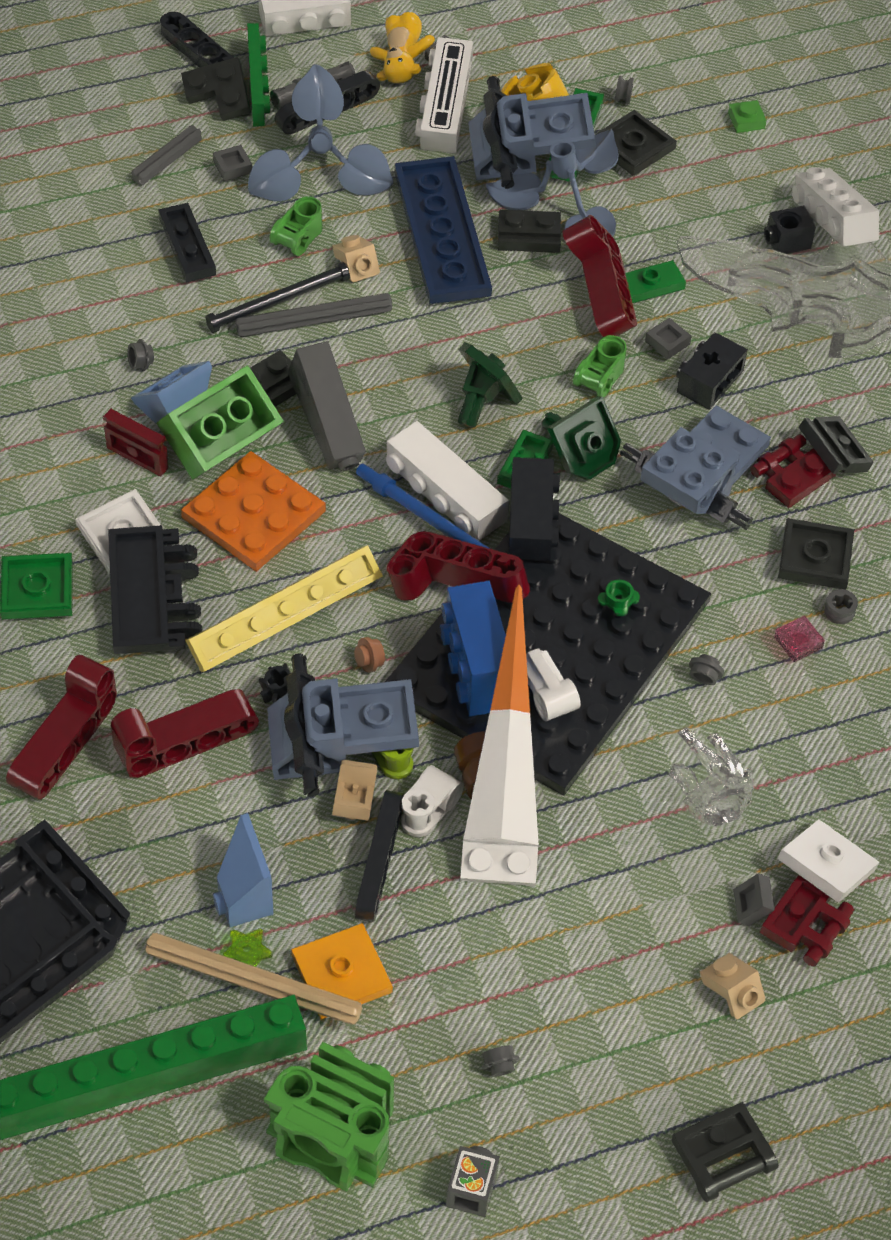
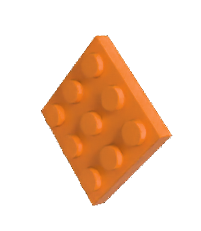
(253, 510)

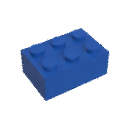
(475, 641)

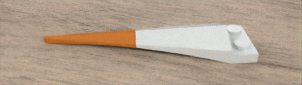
(502, 815)

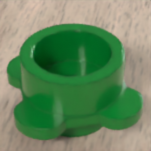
(619, 589)

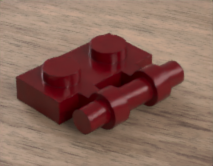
(797, 479)
(795, 915)

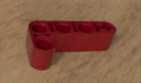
(603, 275)
(455, 563)
(66, 729)
(180, 734)

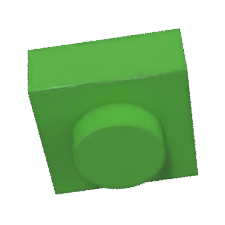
(747, 116)

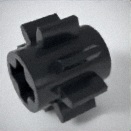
(274, 683)

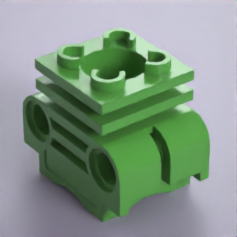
(333, 1116)

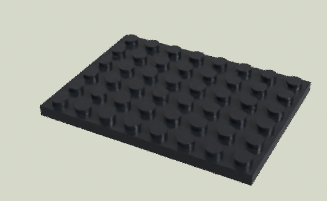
(597, 650)

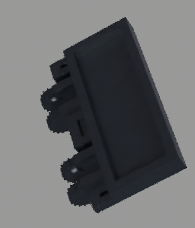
(142, 583)

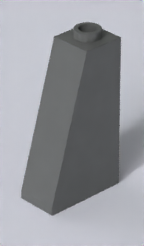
(326, 406)

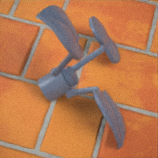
(319, 98)
(564, 163)

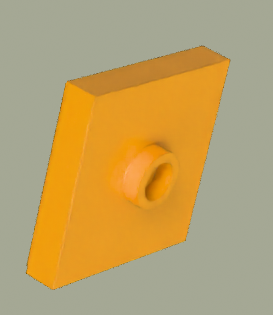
(344, 966)

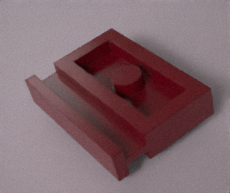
(135, 442)

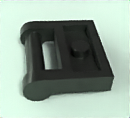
(719, 1139)

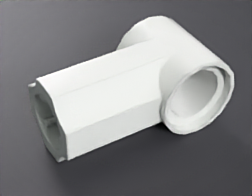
(551, 692)

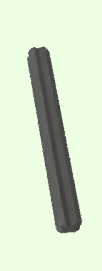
(313, 314)

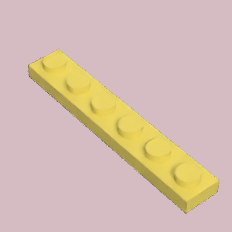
(283, 608)

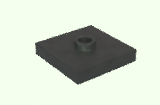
(639, 142)
(816, 553)

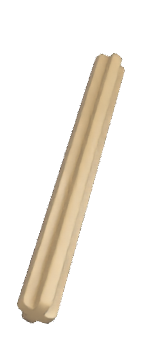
(253, 978)

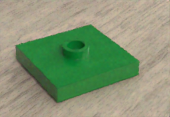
(36, 586)

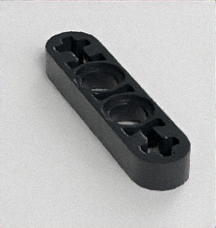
(188, 30)
(357, 89)
(379, 856)

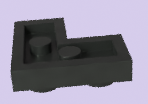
(221, 81)

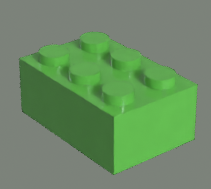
(219, 422)

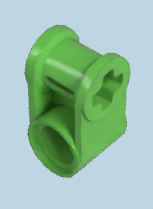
(299, 225)
(602, 365)

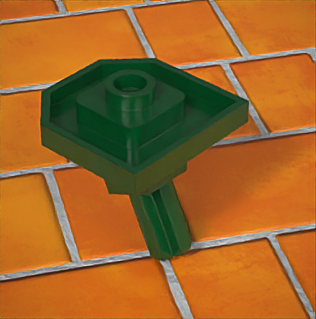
(483, 384)
(585, 438)

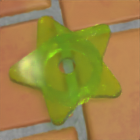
(254, 941)

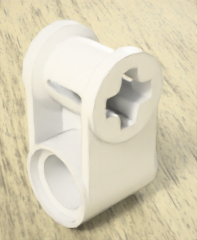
(429, 801)

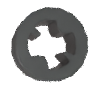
(624, 90)
(837, 598)

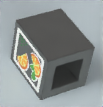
(472, 1180)

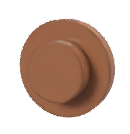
(369, 654)

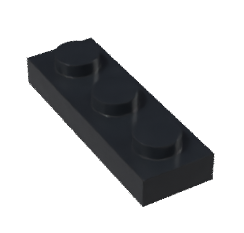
(187, 242)

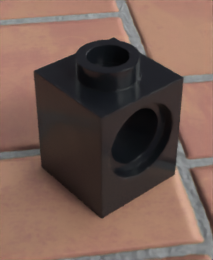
(790, 230)

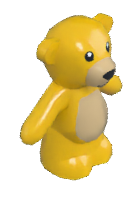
(404, 46)

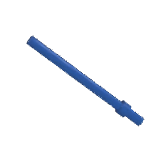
(387, 487)

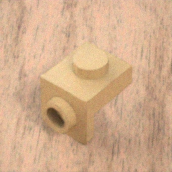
(358, 256)
(355, 790)
(736, 983)

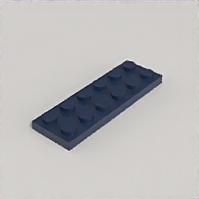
(442, 230)

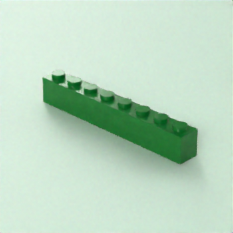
(150, 1066)

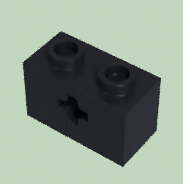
(711, 370)

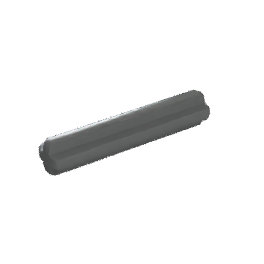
(166, 155)

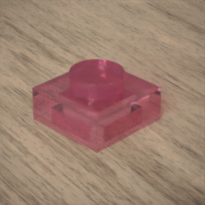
(799, 638)

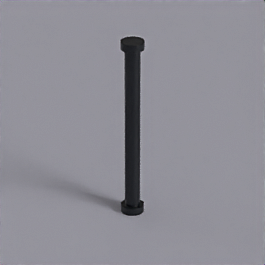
(340, 272)

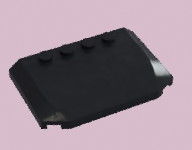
(53, 925)

